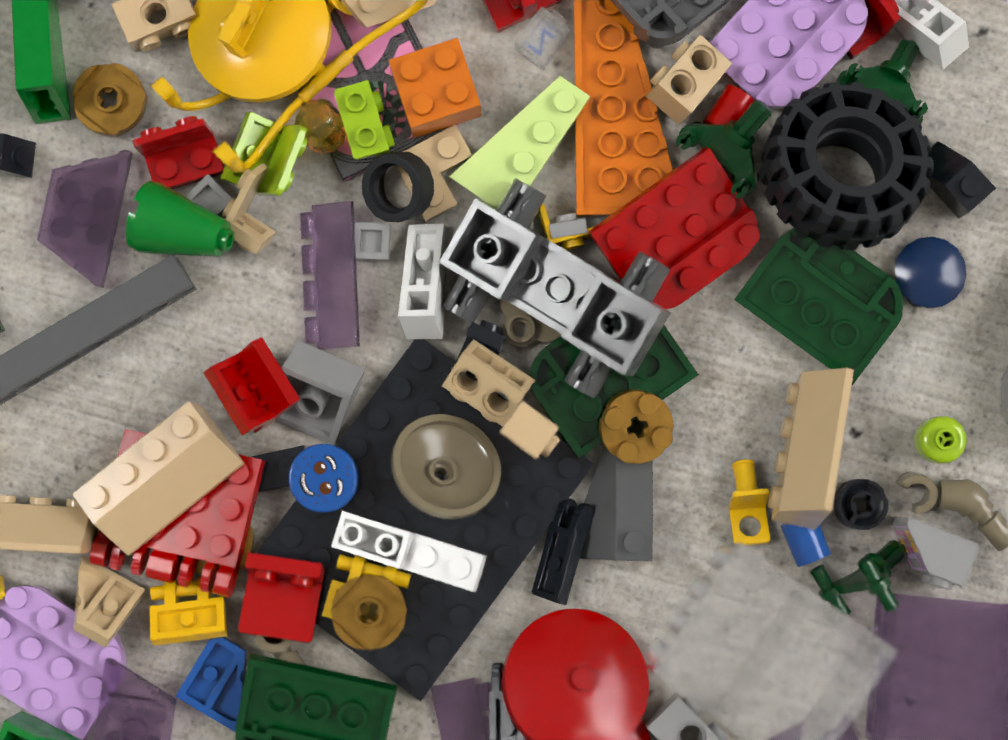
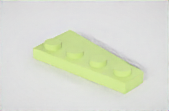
(523, 144)

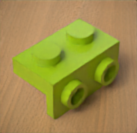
(361, 120)

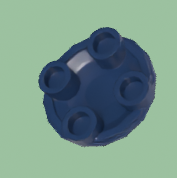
(930, 272)

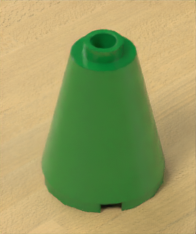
(175, 225)

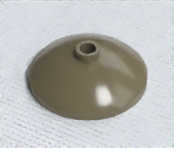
(456, 452)

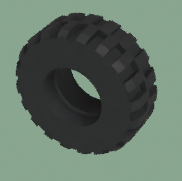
(872, 128)

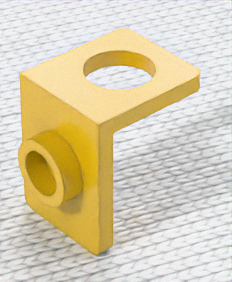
(567, 242)

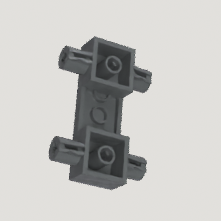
(555, 287)

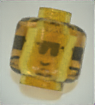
(323, 125)

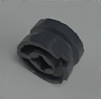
(845, 507)

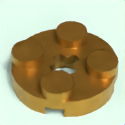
(109, 78)
(655, 436)
(347, 613)

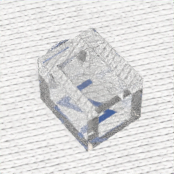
(542, 37)

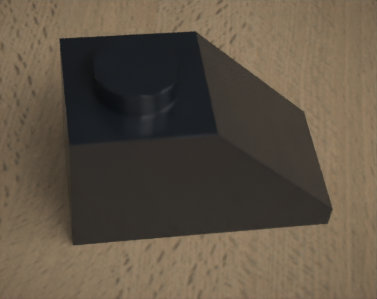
(957, 180)

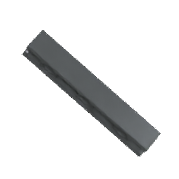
(93, 326)

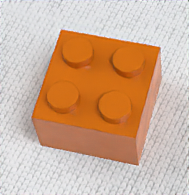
(435, 87)

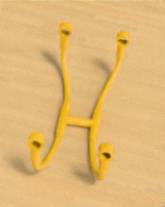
(319, 82)

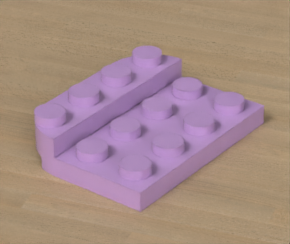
(788, 44)
(48, 663)

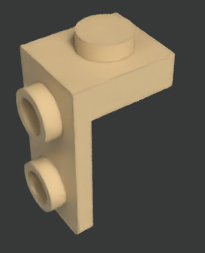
(248, 231)

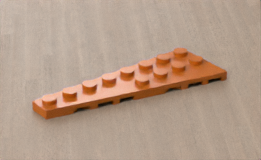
(619, 129)

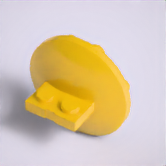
(259, 46)

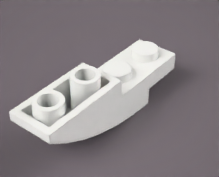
(409, 551)

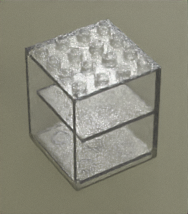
(767, 652)

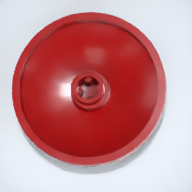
(575, 678)

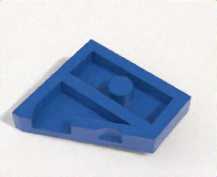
(217, 681)

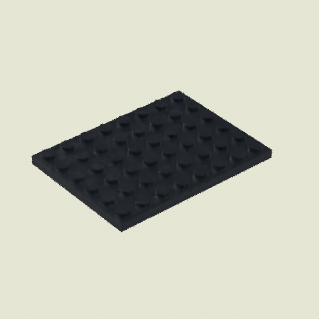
(504, 530)

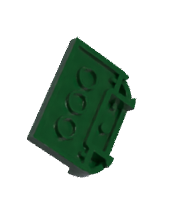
(824, 301)
(578, 414)
(311, 703)

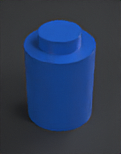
(805, 543)

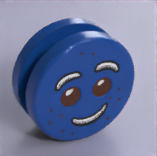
(323, 478)

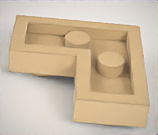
(440, 154)

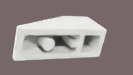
(934, 28)
(423, 283)

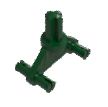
(890, 77)
(731, 144)
(872, 575)

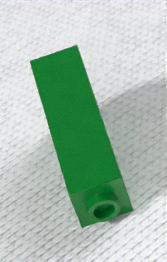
(40, 60)

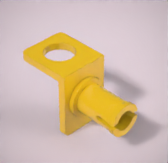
(748, 502)

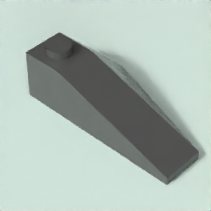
(622, 508)

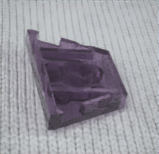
(85, 212)
(132, 707)

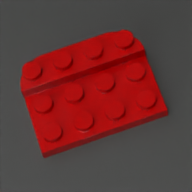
(685, 224)

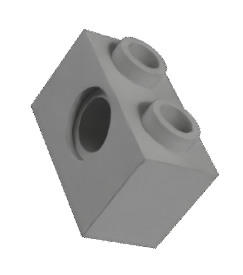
(675, 715)

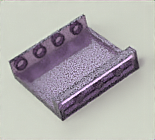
(946, 672)

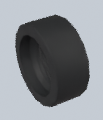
(374, 192)

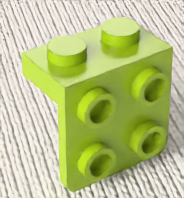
(279, 156)

